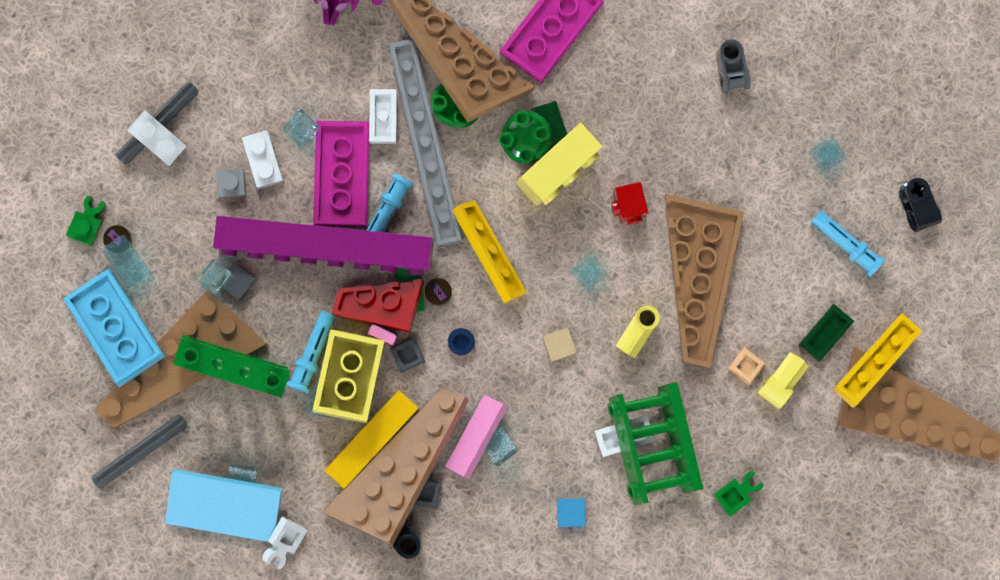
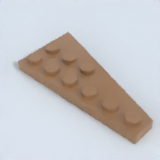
(460, 61)
(702, 257)
(206, 321)
(915, 415)
(390, 484)

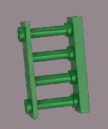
(231, 366)
(681, 447)

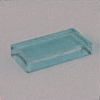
(128, 263)

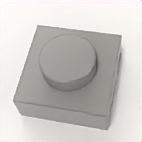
(231, 183)

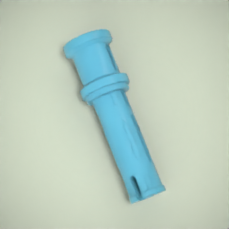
(390, 203)
(857, 250)
(307, 364)

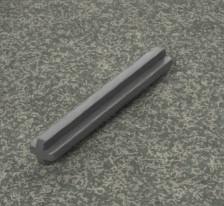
(163, 116)
(139, 451)

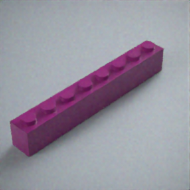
(323, 244)

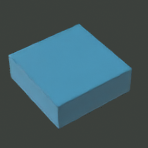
(571, 512)

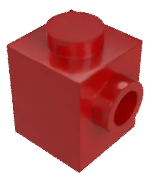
(629, 203)

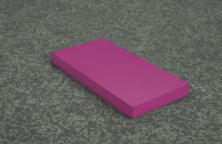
(548, 34)
(341, 174)

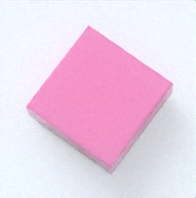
(381, 334)

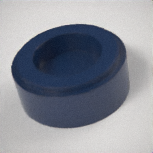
(461, 341)

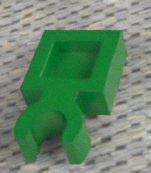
(84, 225)
(734, 495)

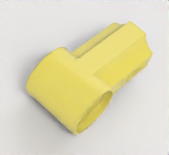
(637, 333)
(780, 384)

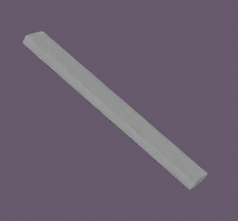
(425, 142)

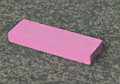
(476, 436)

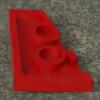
(380, 305)

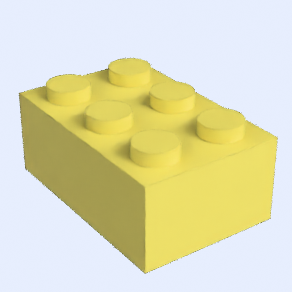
(559, 165)
(348, 376)

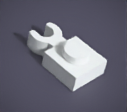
(284, 539)

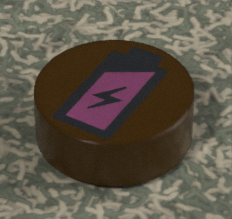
(114, 232)
(438, 291)

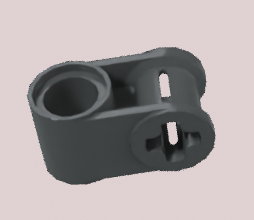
(732, 72)

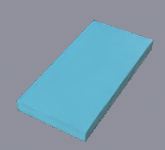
(114, 327)
(223, 505)

